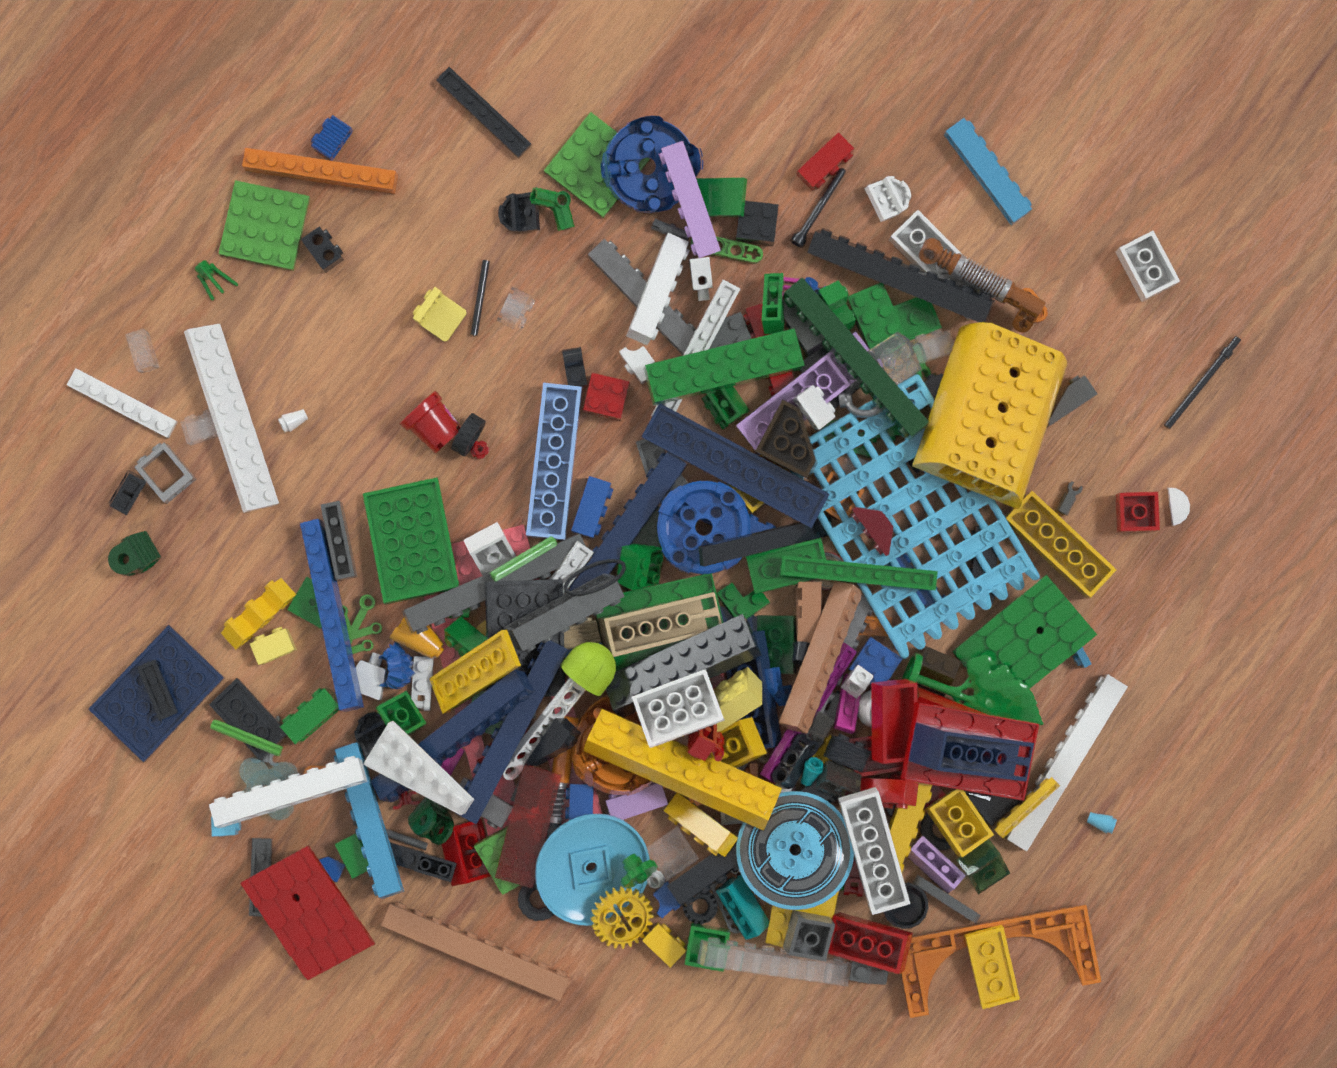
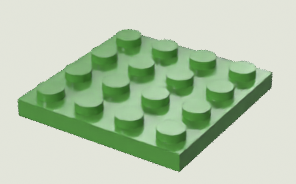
(579, 165)
(264, 225)

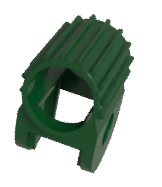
(141, 554)
(428, 819)

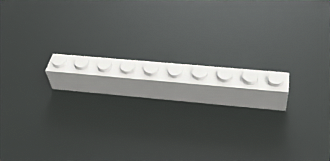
(1070, 754)

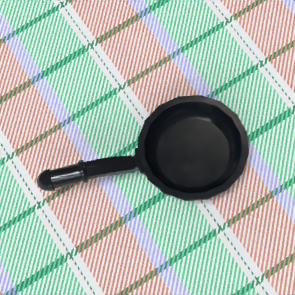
(911, 914)

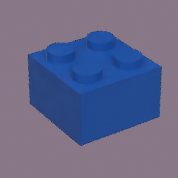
(876, 660)

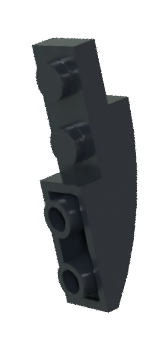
(423, 862)

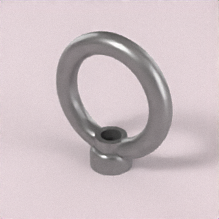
(845, 401)

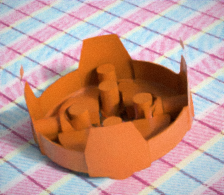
(596, 771)

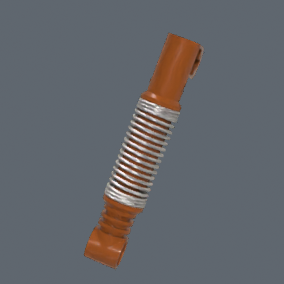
(997, 287)

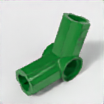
(561, 211)

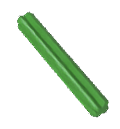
(522, 559)
(246, 737)

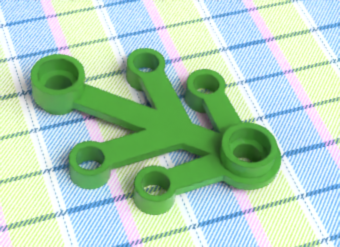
(354, 631)

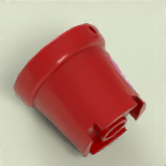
(432, 422)

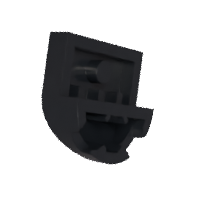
(519, 214)
(369, 731)

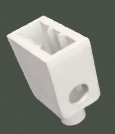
(698, 268)
(370, 676)

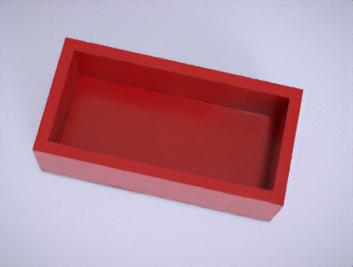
(891, 718)

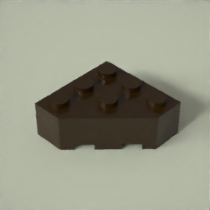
(788, 441)

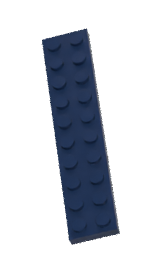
(735, 465)

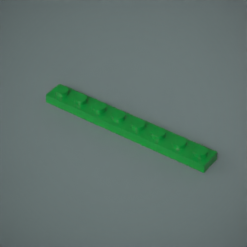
(859, 573)

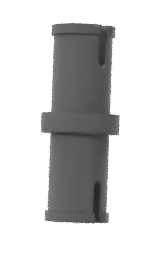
(666, 228)

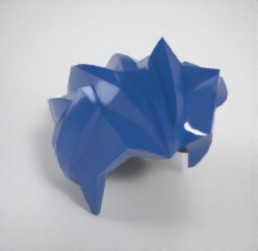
(398, 666)

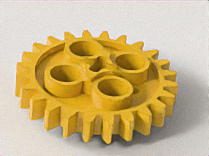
(637, 907)

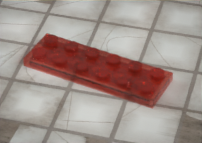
(528, 825)

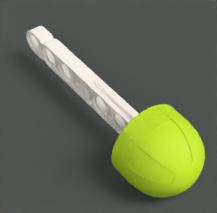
(589, 669)

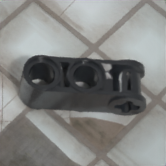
(794, 760)

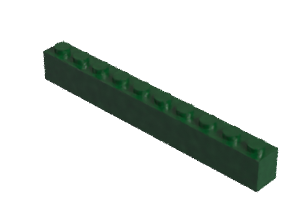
(855, 358)

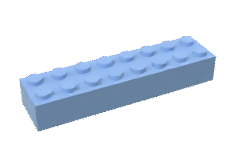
(554, 461)

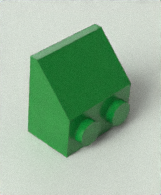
(403, 712)

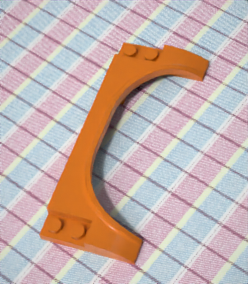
(1062, 927)

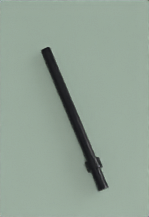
(1225, 354)

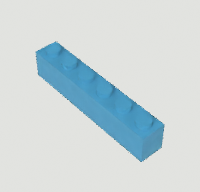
(987, 171)

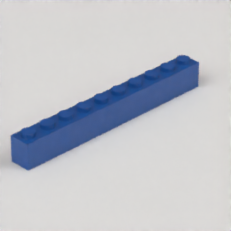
(331, 616)

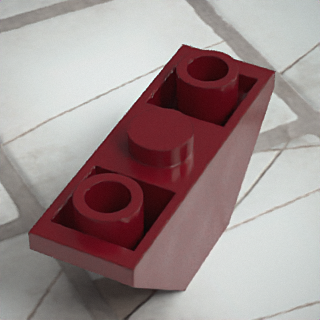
(876, 527)

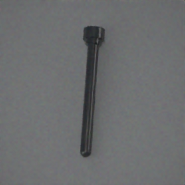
(799, 238)

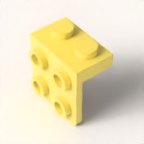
(439, 314)

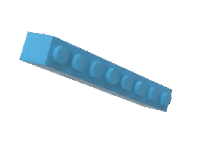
(371, 830)

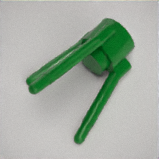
(205, 272)

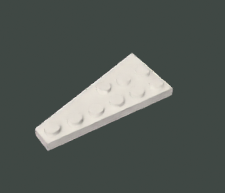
(408, 764)

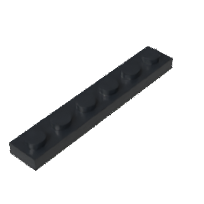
(483, 112)

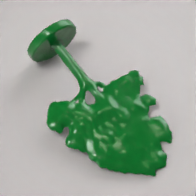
(994, 690)

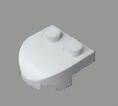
(889, 197)

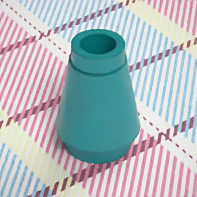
(812, 769)

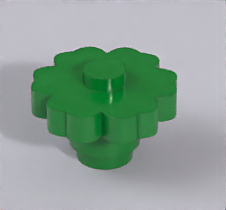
(637, 870)

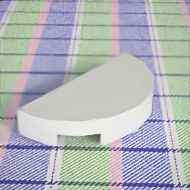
(1178, 505)

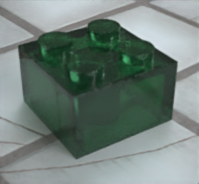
(983, 866)

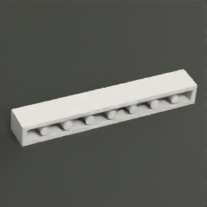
(288, 792)

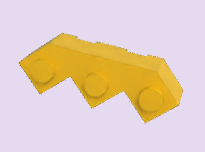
(258, 613)

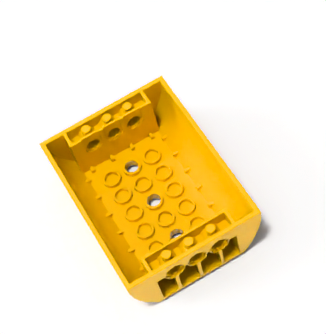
(968, 412)

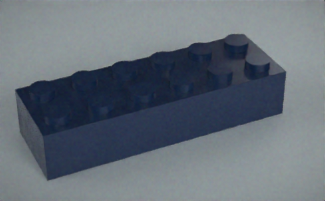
(766, 715)

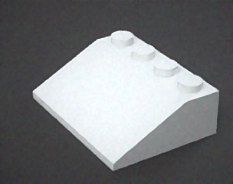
(677, 708)

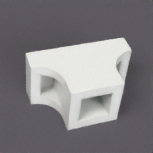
(636, 361)

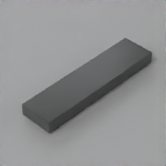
(260, 859)

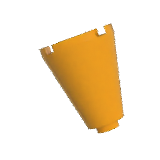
(425, 643)

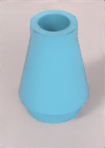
(1103, 822)

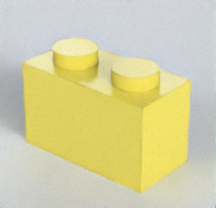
(272, 646)

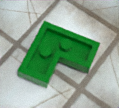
(738, 605)

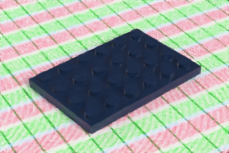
(128, 708)

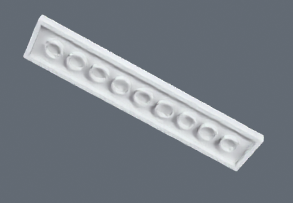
(231, 417)

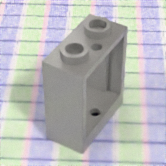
(178, 486)

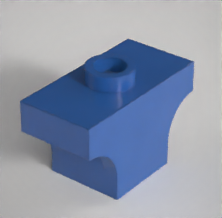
(666, 900)

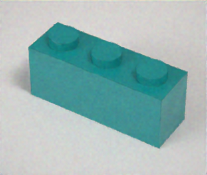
(743, 907)

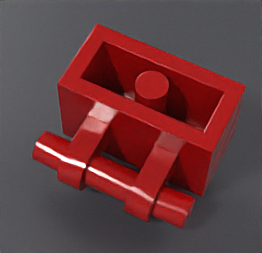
(704, 742)

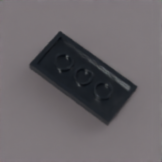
(244, 711)

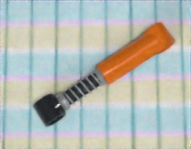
(562, 765)

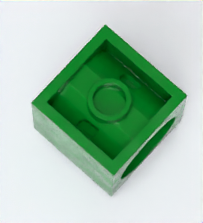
(702, 932)

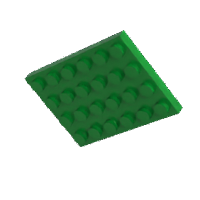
(411, 540)

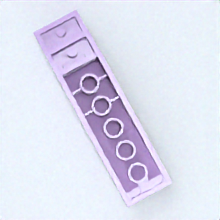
(824, 373)

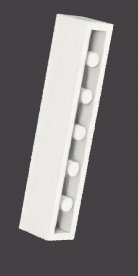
(657, 289)

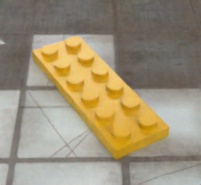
(475, 671)

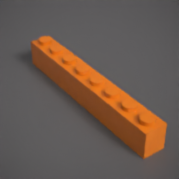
(320, 170)

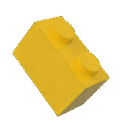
(664, 944)

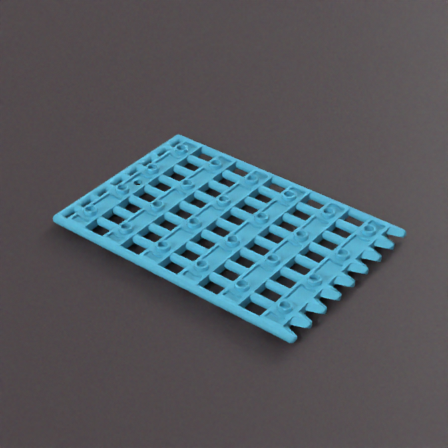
(961, 598)

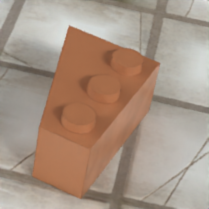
(807, 609)

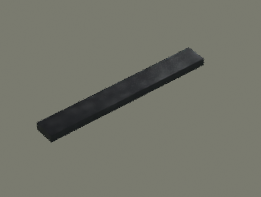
(760, 542)

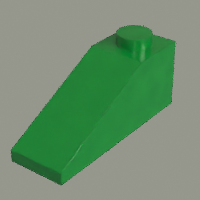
(773, 303)

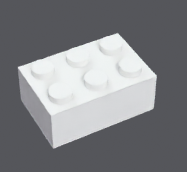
(1147, 266)

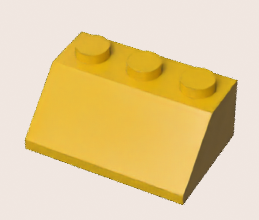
(959, 822)

